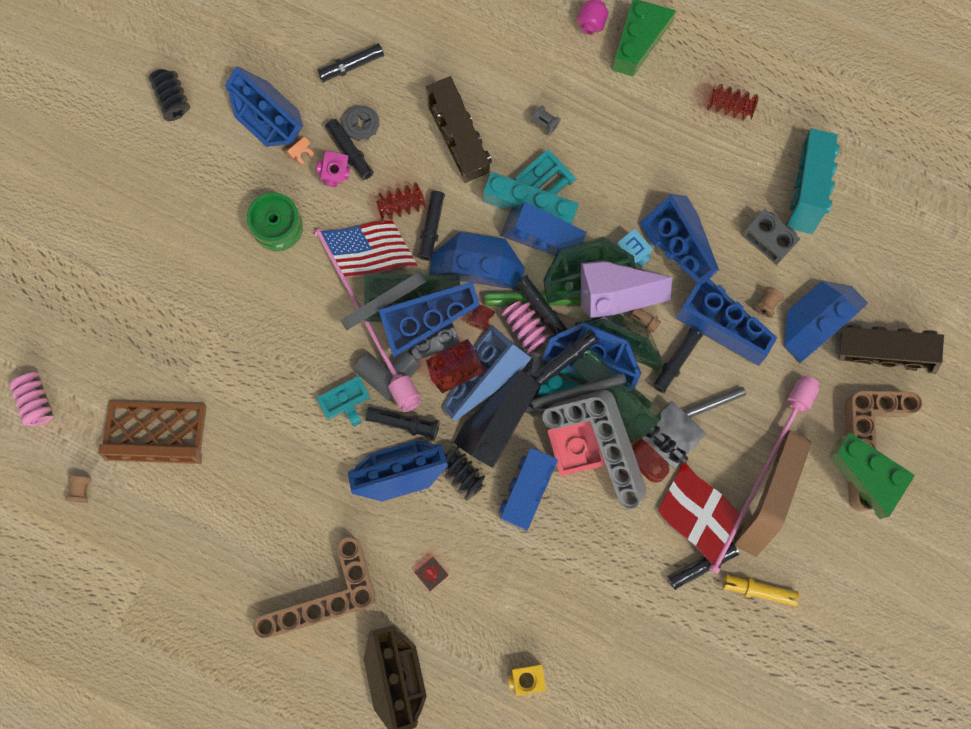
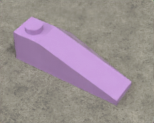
(618, 289)

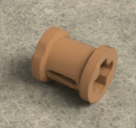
(769, 302)
(78, 489)

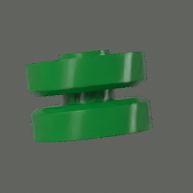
(275, 221)

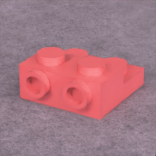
(575, 448)

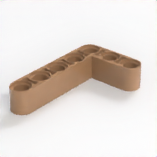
(867, 416)
(776, 496)
(325, 603)

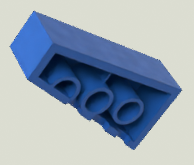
(726, 322)

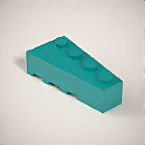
(814, 181)

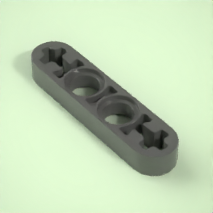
(383, 300)

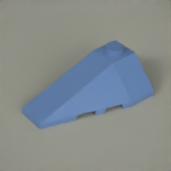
(500, 362)

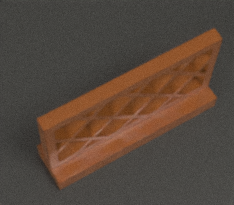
(153, 452)

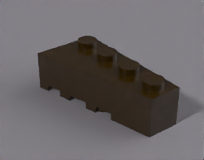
(457, 129)
(892, 347)

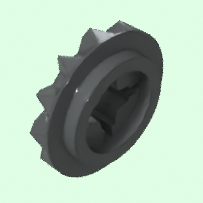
(367, 115)

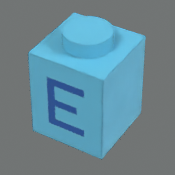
(637, 246)

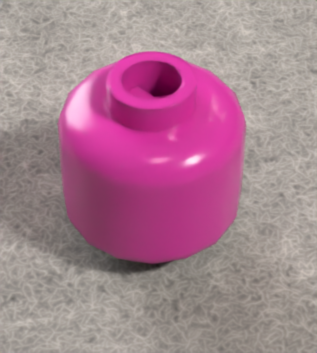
(592, 16)

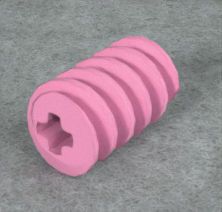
(525, 326)
(28, 400)

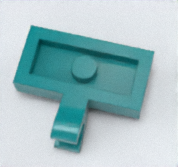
(344, 399)

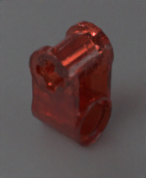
(648, 460)

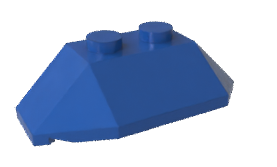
(263, 109)
(478, 259)
(819, 317)
(611, 348)
(398, 470)

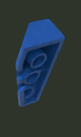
(680, 234)

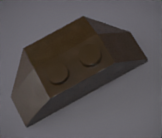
(394, 678)

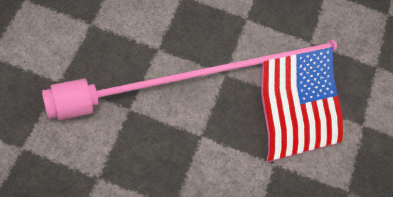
(372, 250)

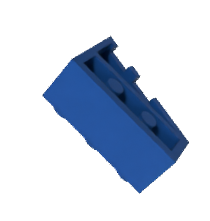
(540, 229)

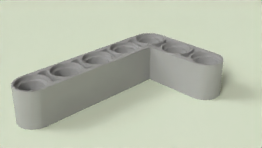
(606, 439)

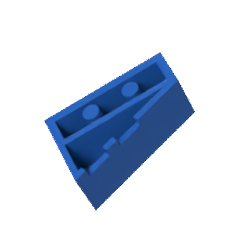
(527, 489)

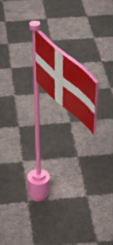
(703, 512)

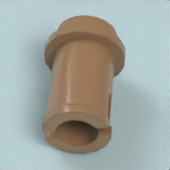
(643, 317)

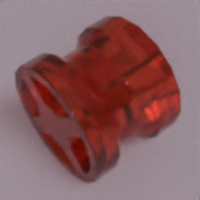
(480, 318)

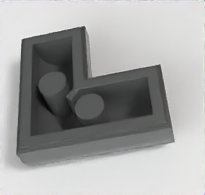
(379, 375)

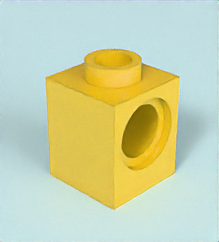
(538, 679)

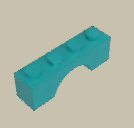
(509, 193)

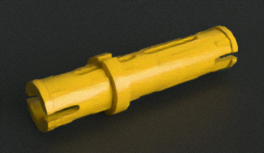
(749, 588)

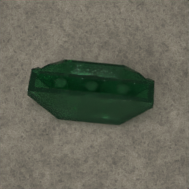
(564, 274)
(637, 334)

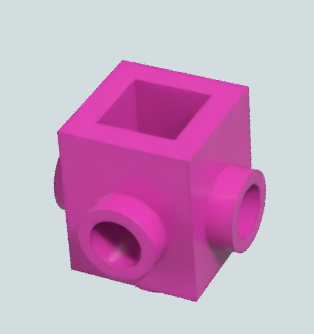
(339, 162)

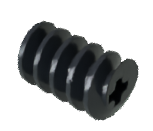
(169, 94)
(462, 474)

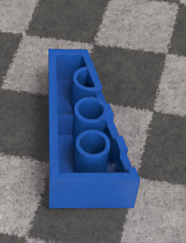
(422, 317)

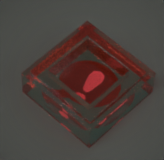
(431, 574)

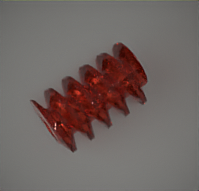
(732, 102)
(400, 201)

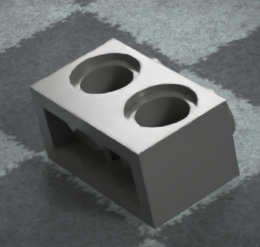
(766, 241)

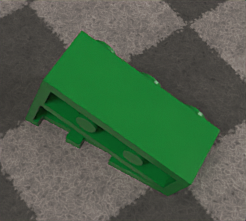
(641, 33)
(872, 473)

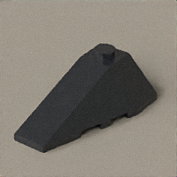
(495, 422)

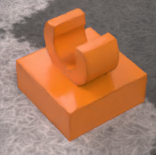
(297, 147)

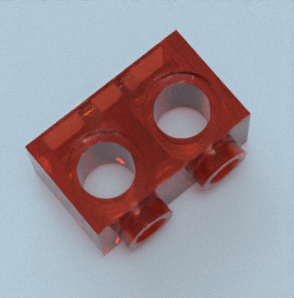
(454, 366)

